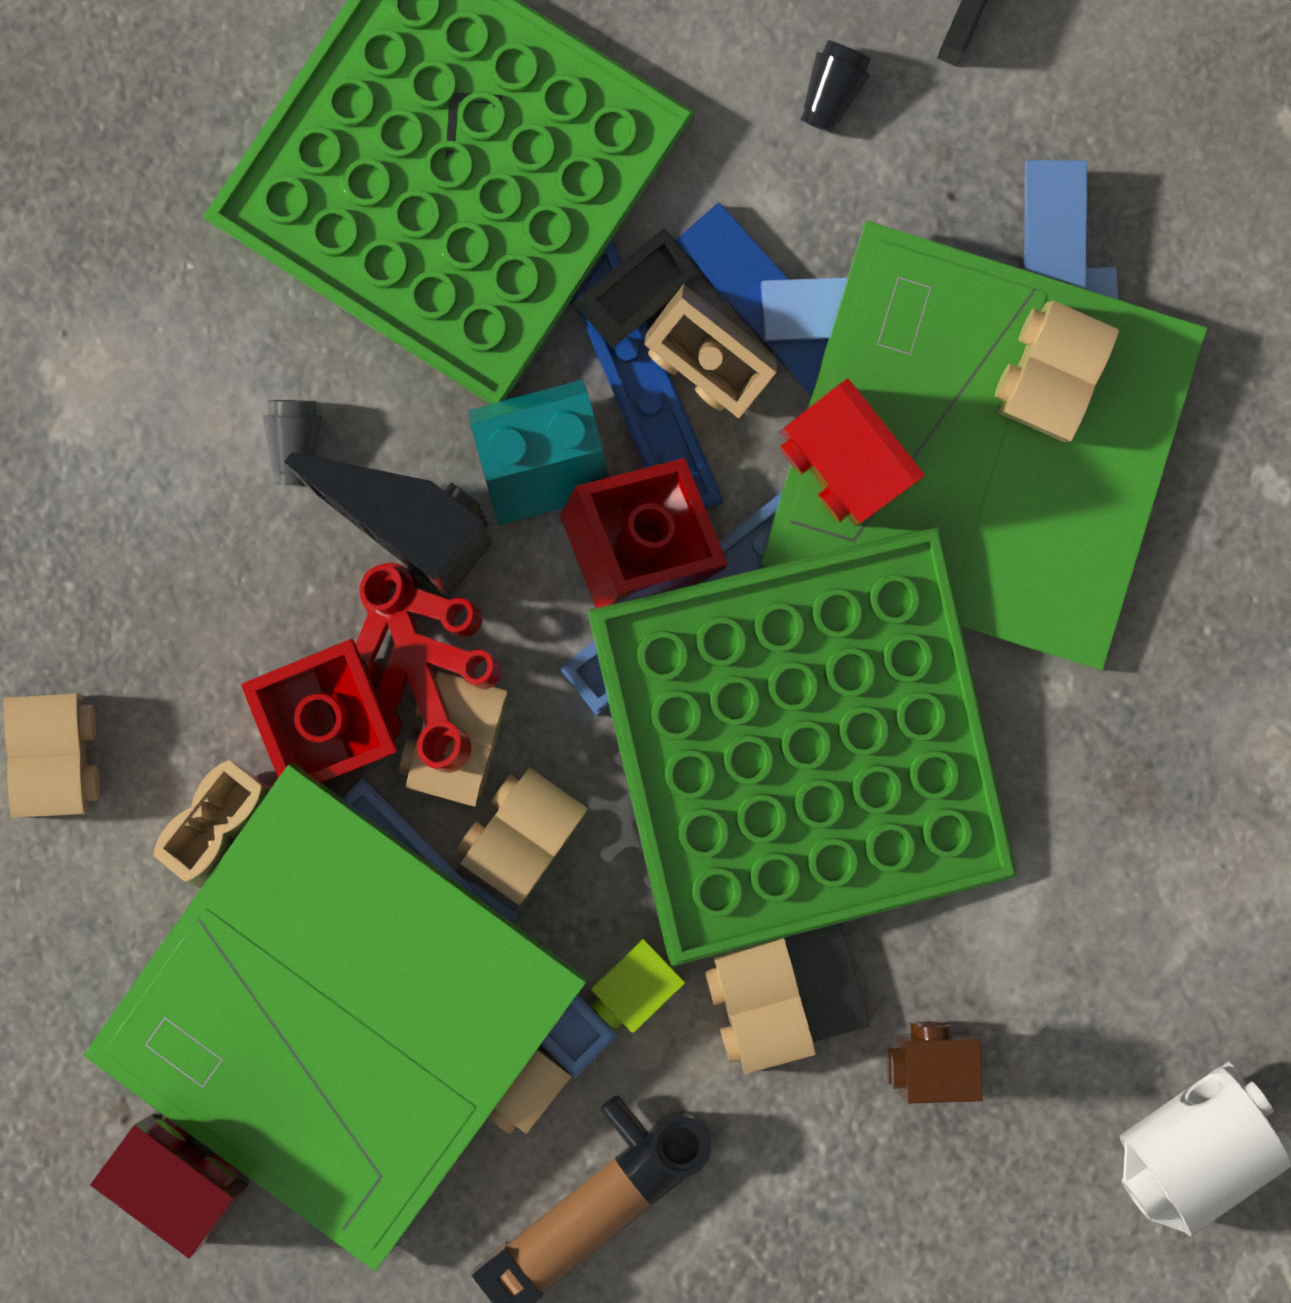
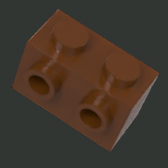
(935, 1064)

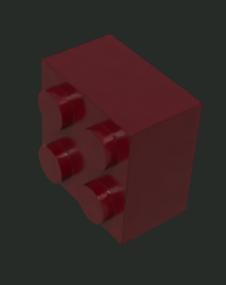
(170, 1184)

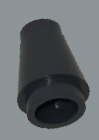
(833, 85)

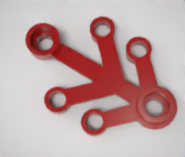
(413, 657)

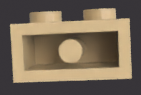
(710, 352)

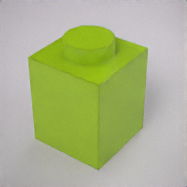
(635, 987)

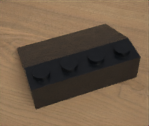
(412, 518)

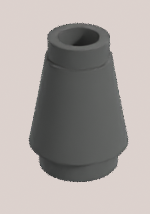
(290, 428)

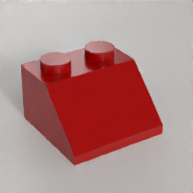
(849, 454)
(641, 533)
(320, 714)

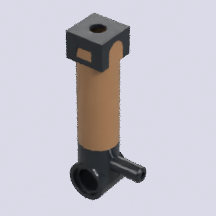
(595, 1209)

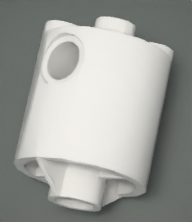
(1203, 1152)

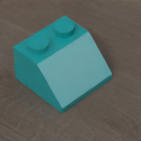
(537, 449)

